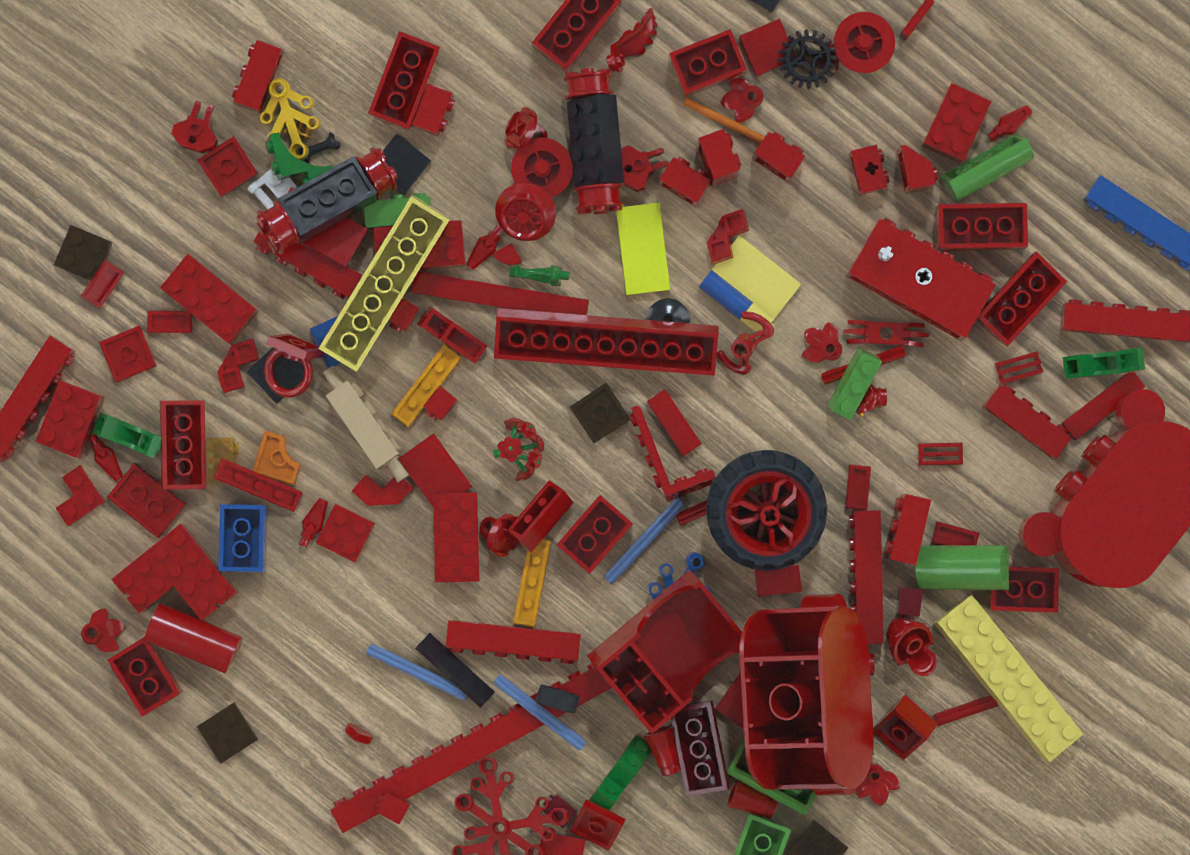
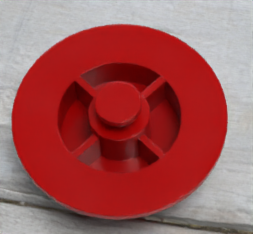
(864, 42)
(543, 164)
(525, 211)

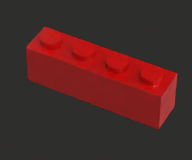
(1026, 421)

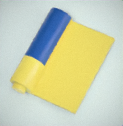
(750, 284)

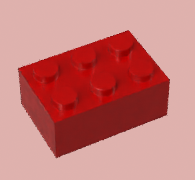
(707, 63)
(956, 123)
(718, 157)
(69, 419)
(907, 529)
(594, 534)
(1029, 591)
(145, 676)

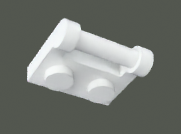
(279, 187)

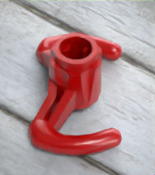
(743, 352)

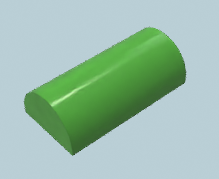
(987, 167)
(963, 567)
(796, 799)
(762, 837)

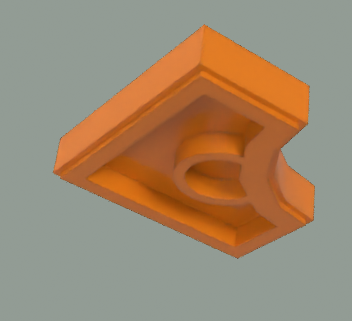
(274, 459)

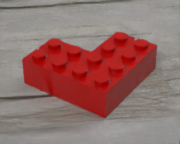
(180, 564)

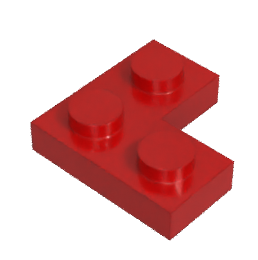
(85, 497)

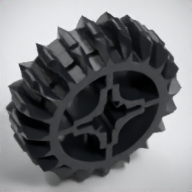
(798, 63)

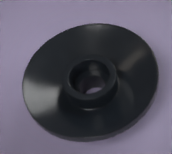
(668, 307)

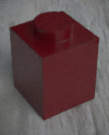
(909, 602)
(558, 801)

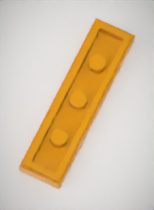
(426, 385)
(532, 585)

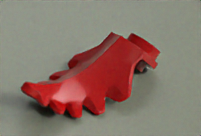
(632, 42)

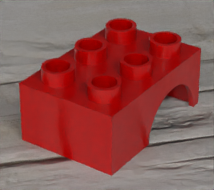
(667, 650)

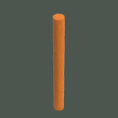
(724, 120)

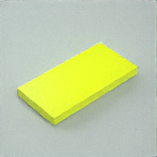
(643, 249)

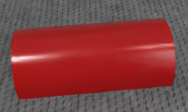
(403, 81)
(1020, 299)
(183, 445)
(193, 638)

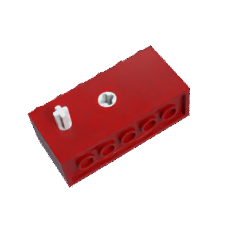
(950, 290)

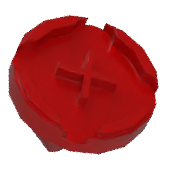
(521, 129)
(498, 539)

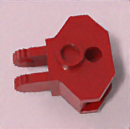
(196, 128)
(640, 165)

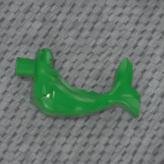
(549, 275)

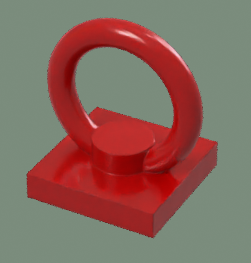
(293, 349)

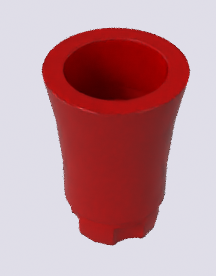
(664, 750)
(751, 800)

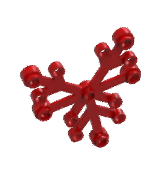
(493, 792)

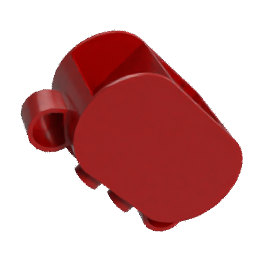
(1125, 504)
(807, 697)

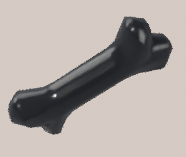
(329, 143)

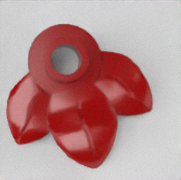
(739, 99)
(819, 341)
(106, 631)
(878, 787)

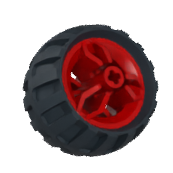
(729, 527)

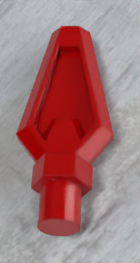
(1010, 123)
(484, 247)
(105, 458)
(313, 522)

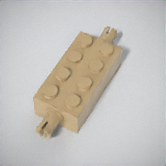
(363, 425)

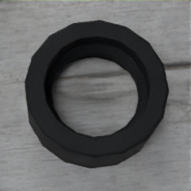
(557, 698)

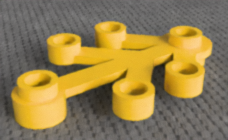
(288, 115)

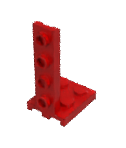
(682, 485)

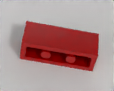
(257, 76)
(540, 516)

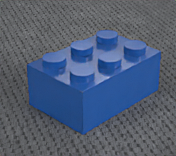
(242, 538)

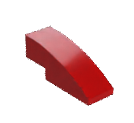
(452, 334)

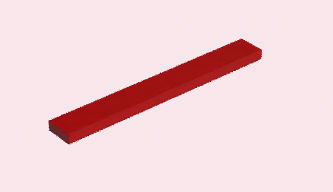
(496, 295)

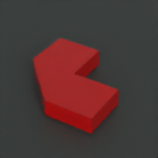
(729, 226)
(238, 355)
(373, 494)

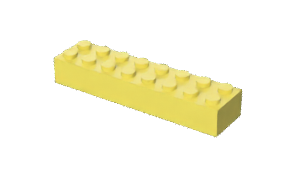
(384, 283)
(1008, 678)

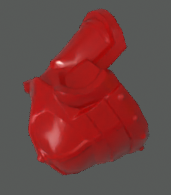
(909, 644)

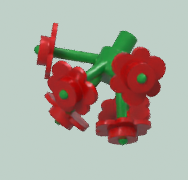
(512, 449)

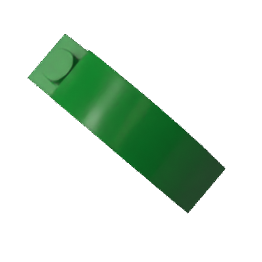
(1103, 363)
(127, 435)

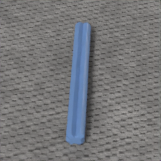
(644, 540)
(415, 671)
(539, 712)

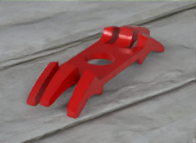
(872, 333)

